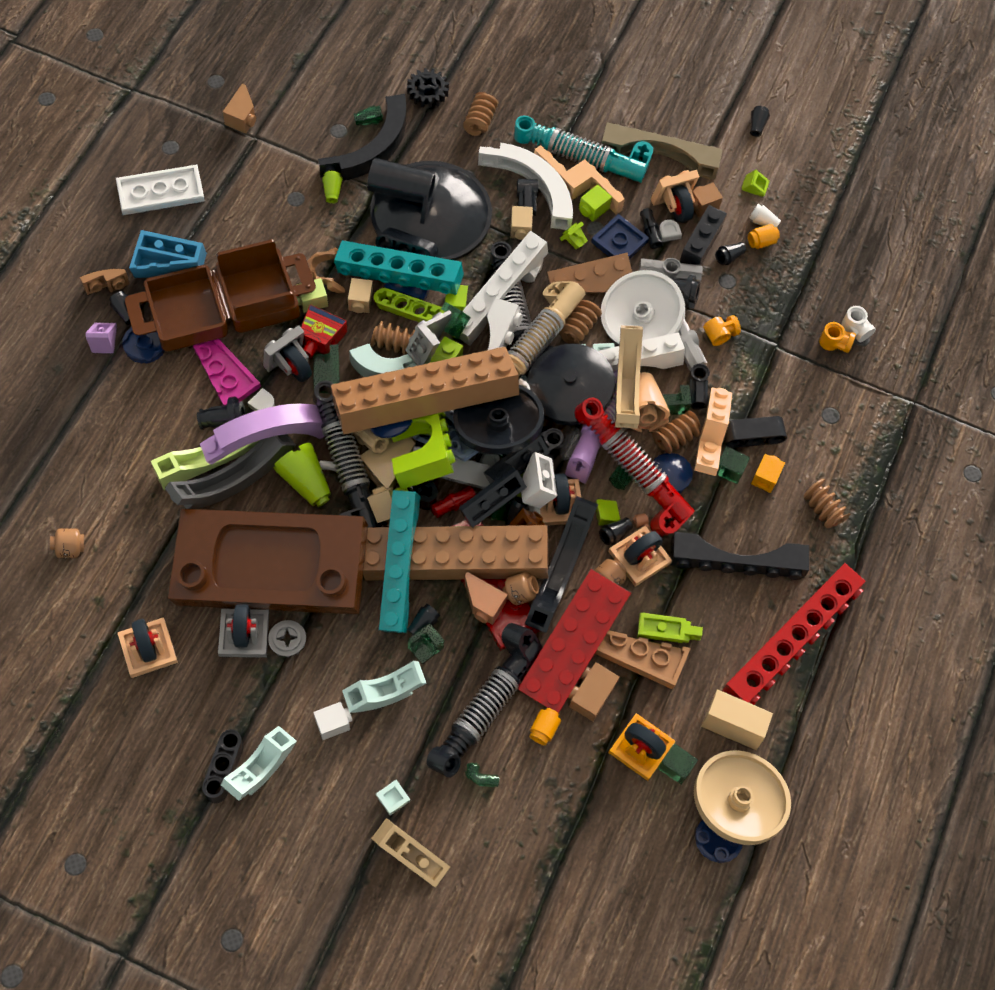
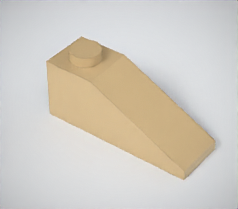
(410, 852)

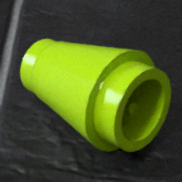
(332, 184)

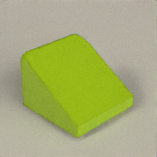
(755, 183)
(606, 511)

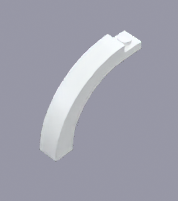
(533, 167)

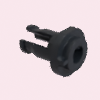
(690, 290)
(220, 415)

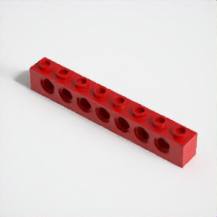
(843, 579)

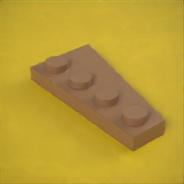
(595, 275)
(652, 660)

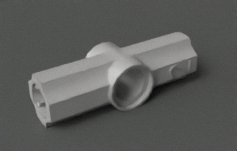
(679, 270)
(693, 353)

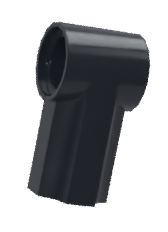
(527, 192)
(698, 387)

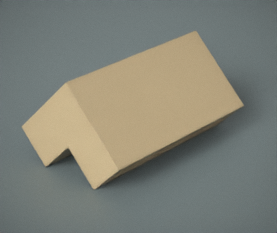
(737, 720)

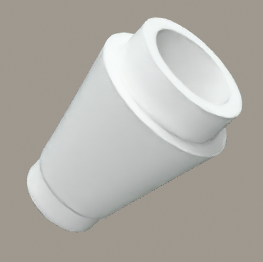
(763, 216)

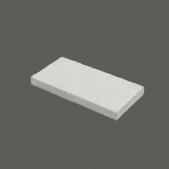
(160, 189)

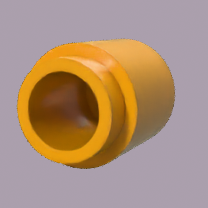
(763, 236)
(545, 726)

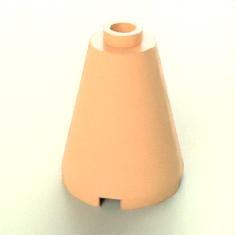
(652, 406)

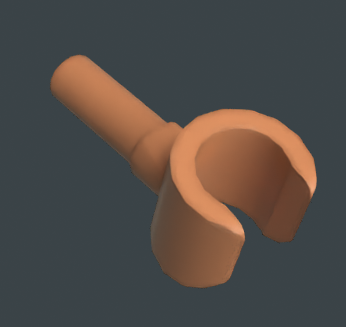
(641, 520)

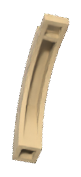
(628, 377)

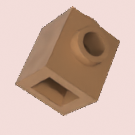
(706, 196)

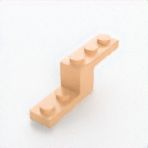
(581, 178)
(713, 431)

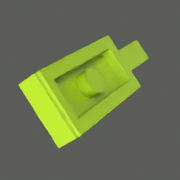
(667, 628)

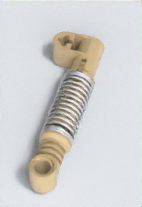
(563, 299)

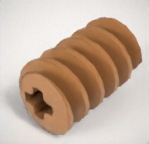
(480, 114)
(580, 322)
(391, 338)
(677, 432)
(825, 505)

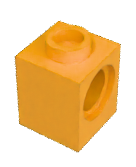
(768, 473)

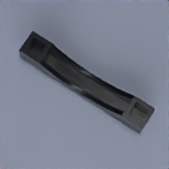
(694, 552)

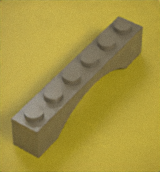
(691, 154)

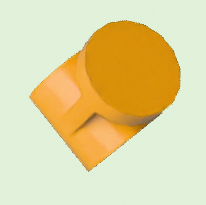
(721, 331)
(841, 339)

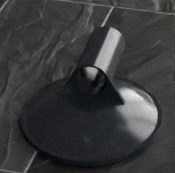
(431, 203)

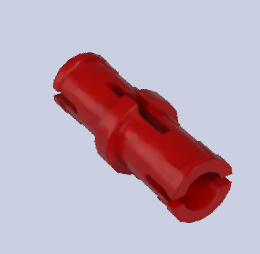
(452, 501)

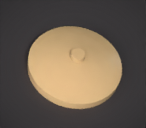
(742, 797)

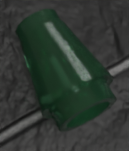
(369, 116)

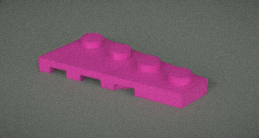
(225, 371)

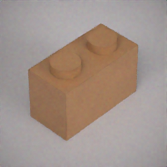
(593, 692)

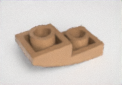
(112, 278)

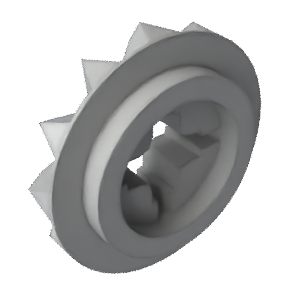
(279, 631)

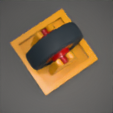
(641, 747)

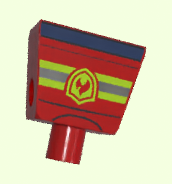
(321, 331)

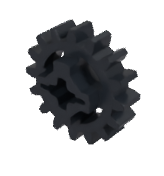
(427, 88)

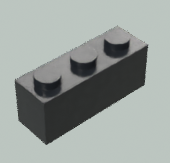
(703, 236)

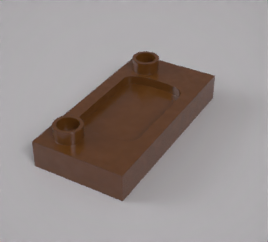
(269, 561)

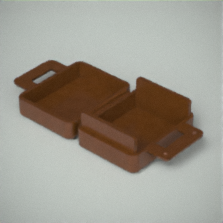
(246, 287)

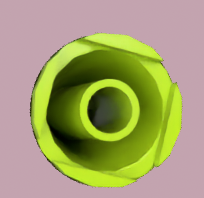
(304, 474)

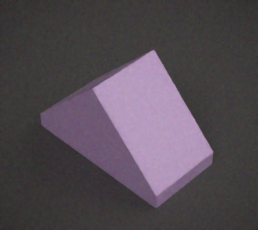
(102, 337)

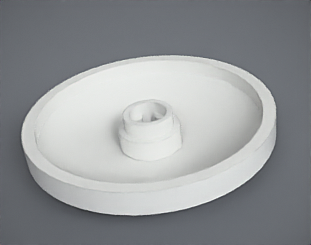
(646, 301)

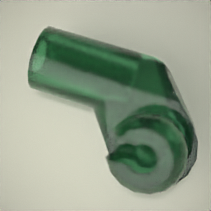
(481, 779)

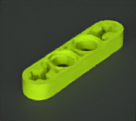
(407, 311)

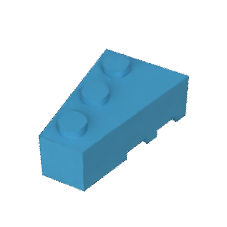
(164, 254)

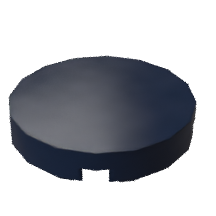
(142, 348)

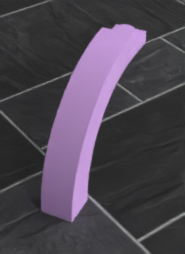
(262, 425)

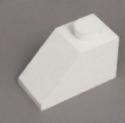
(539, 480)

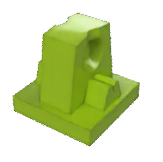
(575, 235)

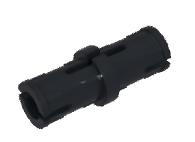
(651, 228)

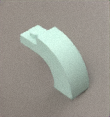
(369, 363)
(383, 691)
(260, 765)

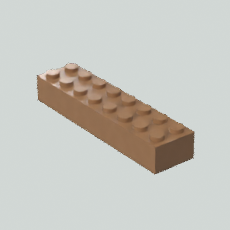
(425, 390)
(455, 550)

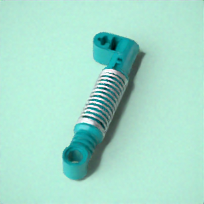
(581, 149)

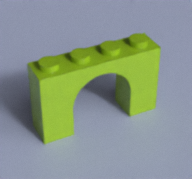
(429, 461)

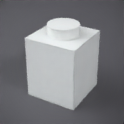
(332, 720)

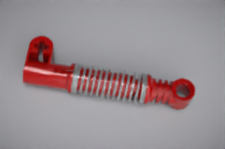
(642, 470)

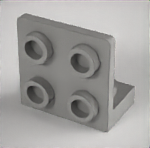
(424, 340)

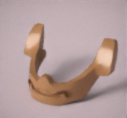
(316, 259)

